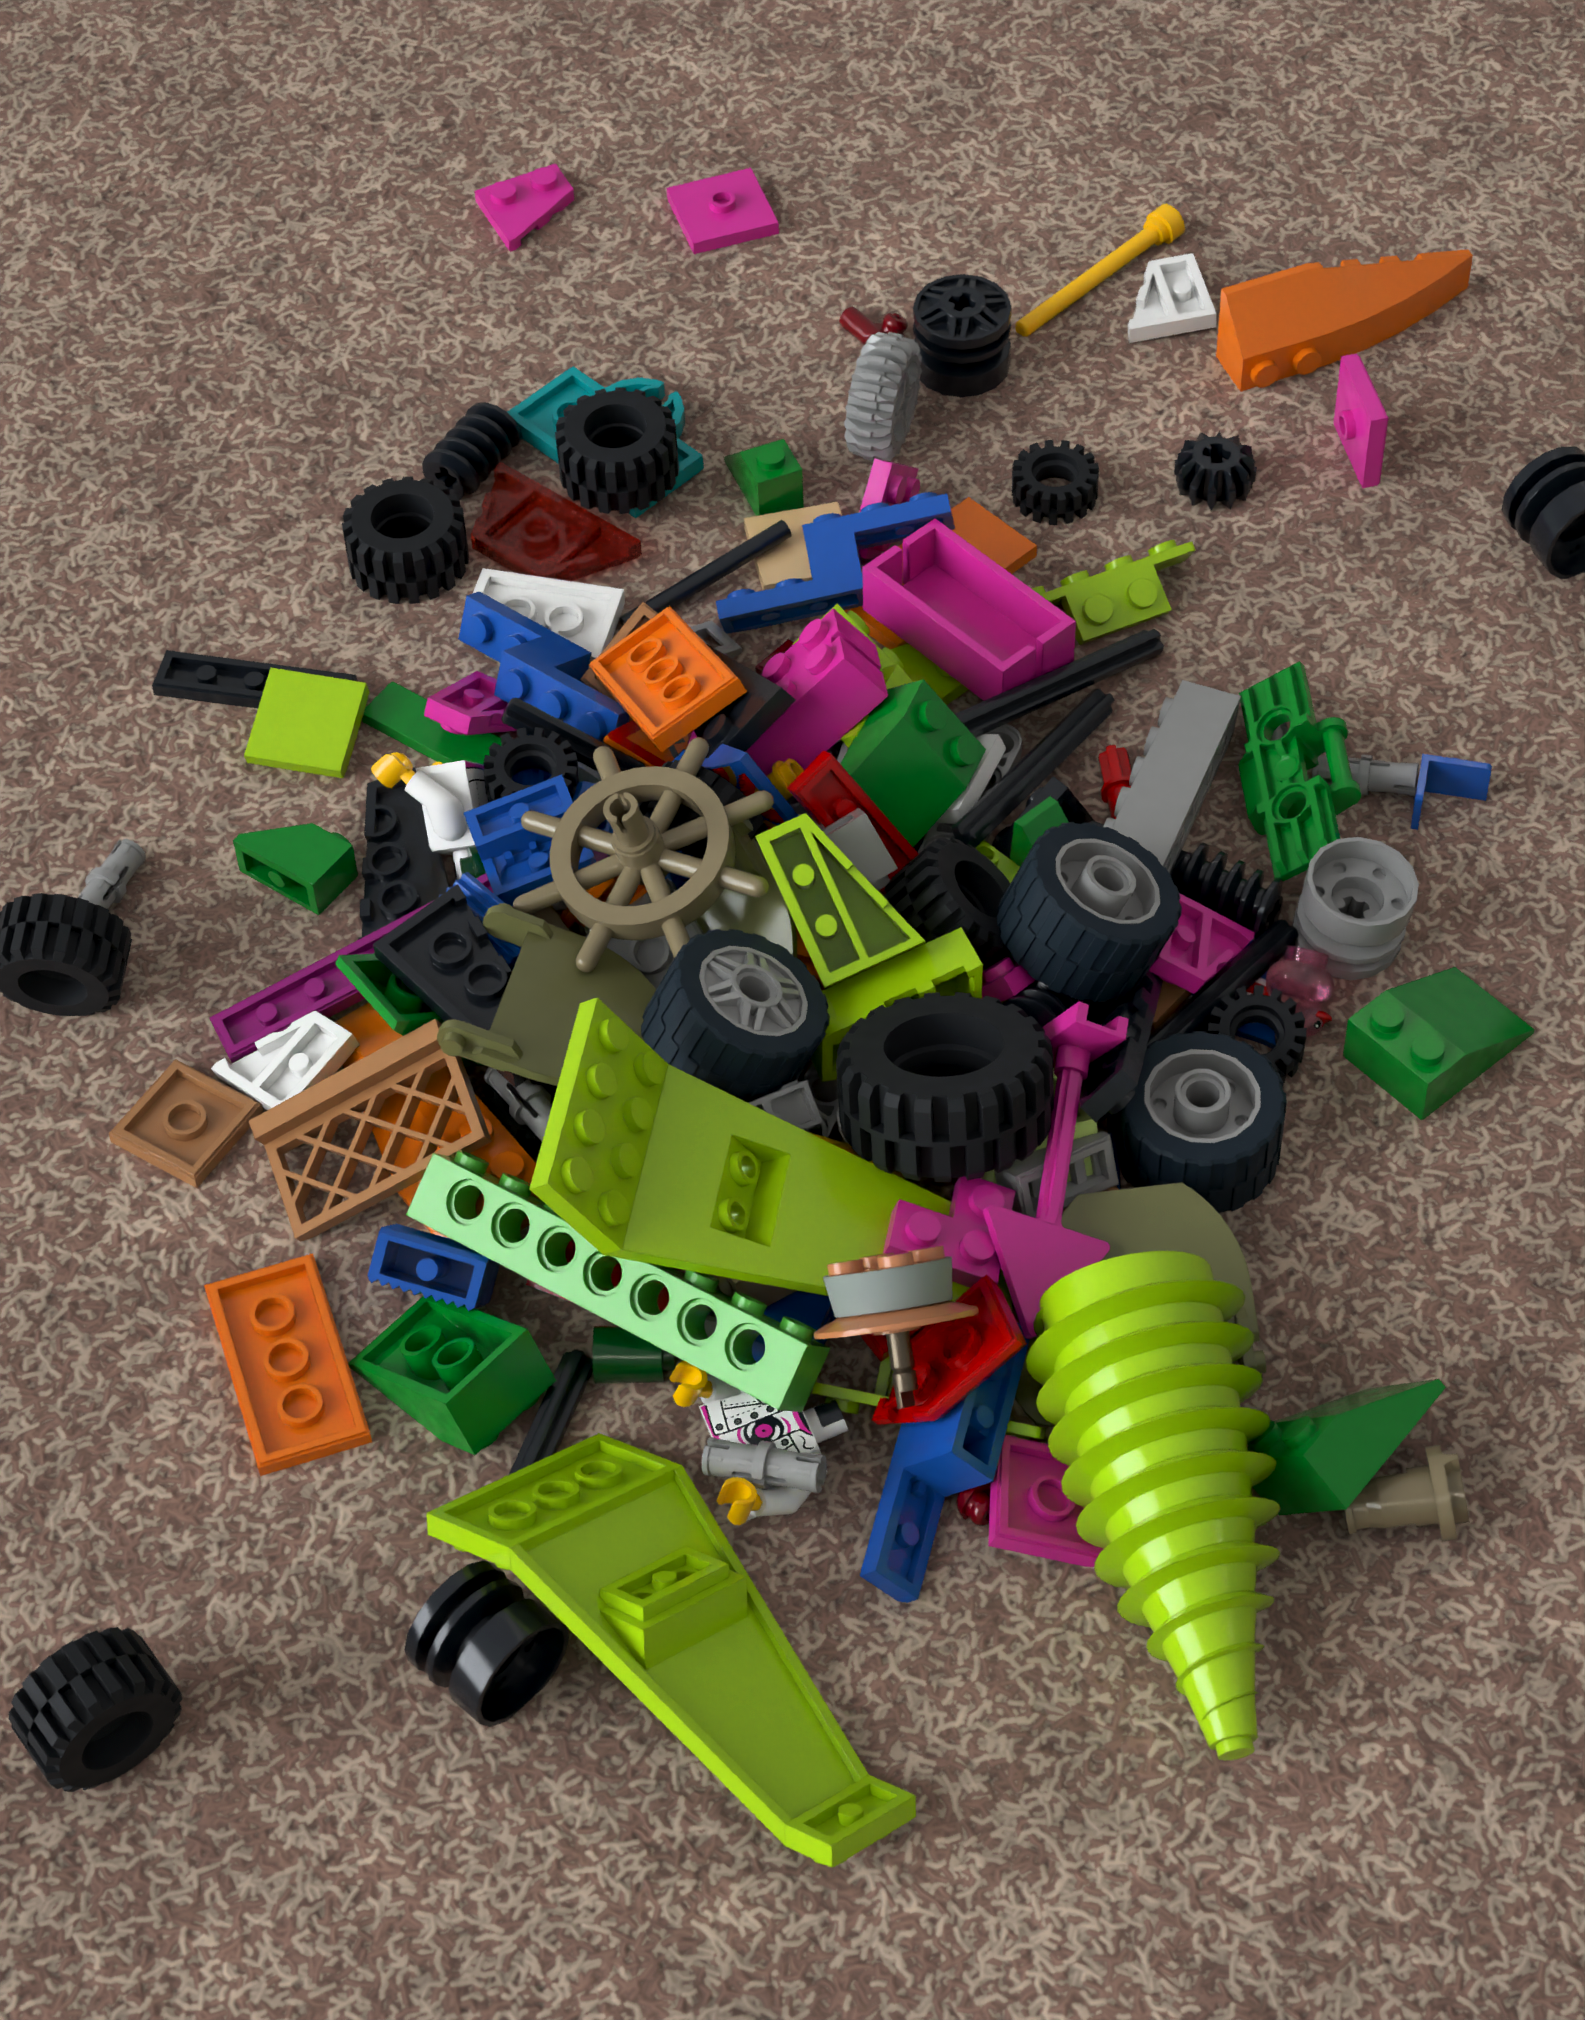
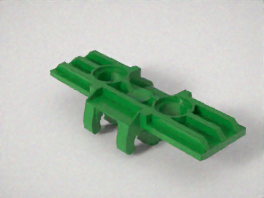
(1278, 796)

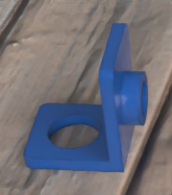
(1451, 778)

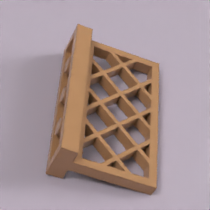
(345, 1096)

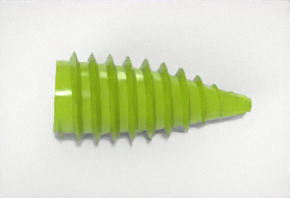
(1160, 1460)

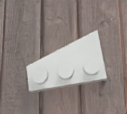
(571, 609)

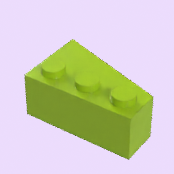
(832, 903)
(937, 966)

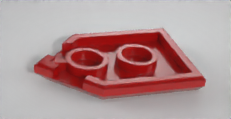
(957, 1356)

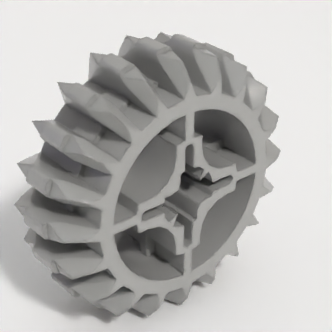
(882, 396)

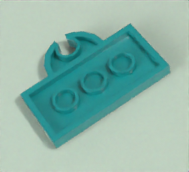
(541, 410)

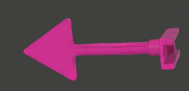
(1040, 1249)

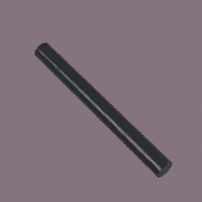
(717, 569)

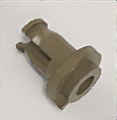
(1419, 1497)

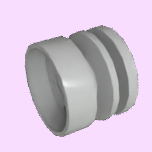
(1356, 906)

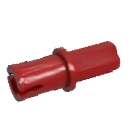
(1115, 772)

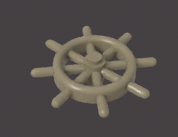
(643, 852)

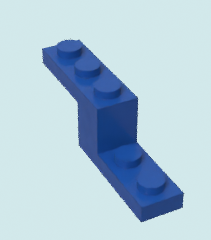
(834, 563)
(538, 666)
(926, 1467)

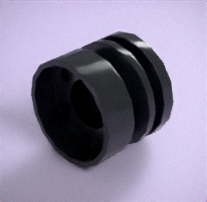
(963, 335)
(1549, 509)
(486, 1643)

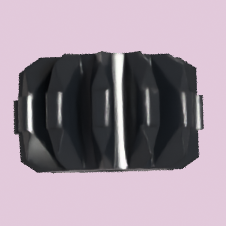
(1215, 470)

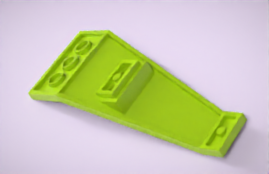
(699, 1178)
(665, 1603)

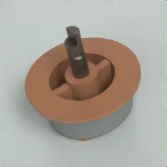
(891, 1298)

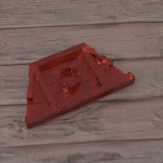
(545, 533)

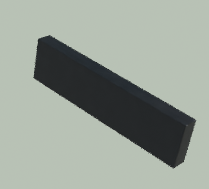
(219, 678)

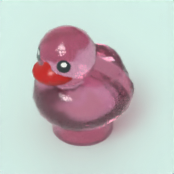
(1303, 978)

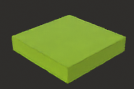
(307, 723)

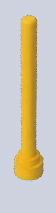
(1161, 226)

